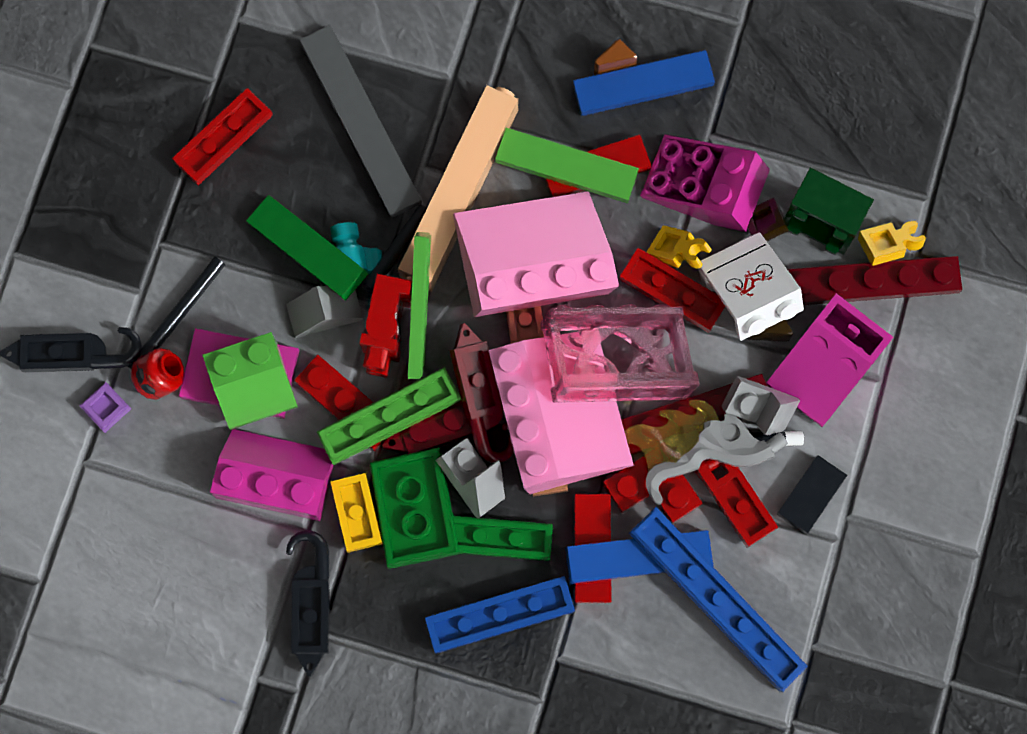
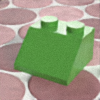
(250, 380)

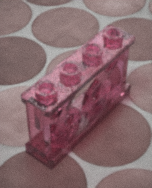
(632, 325)

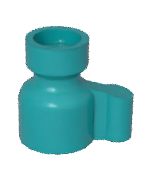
(345, 237)

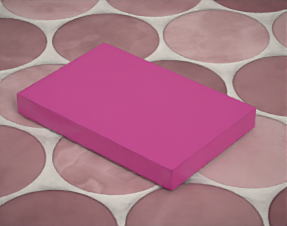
(197, 382)

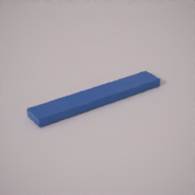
(718, 599)

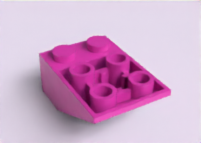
(706, 181)
(830, 359)

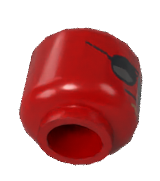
(157, 373)

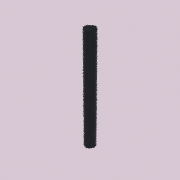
(183, 306)

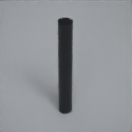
(396, 248)

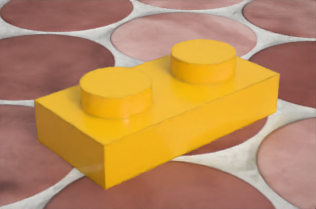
(356, 512)

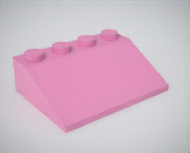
(534, 254)
(551, 439)

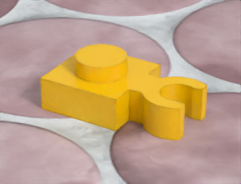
(888, 244)
(676, 245)

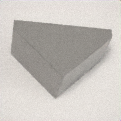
(322, 310)

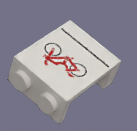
(752, 285)

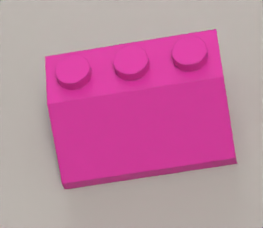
(273, 474)

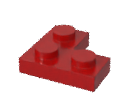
(629, 489)

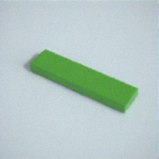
(566, 165)
(419, 305)
(389, 416)

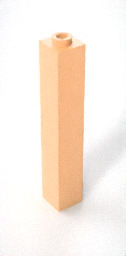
(463, 178)

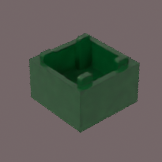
(827, 211)

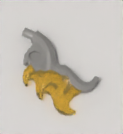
(691, 439)

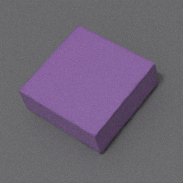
(105, 407)

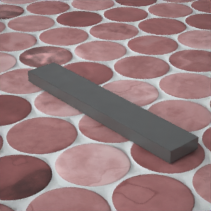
(360, 121)

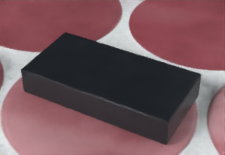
(812, 494)

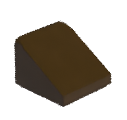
(778, 332)

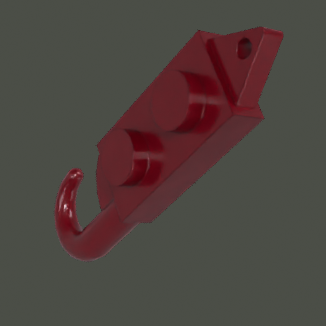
(478, 391)
(434, 431)

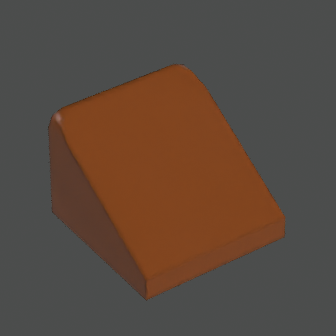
(615, 58)

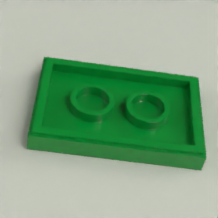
(414, 508)

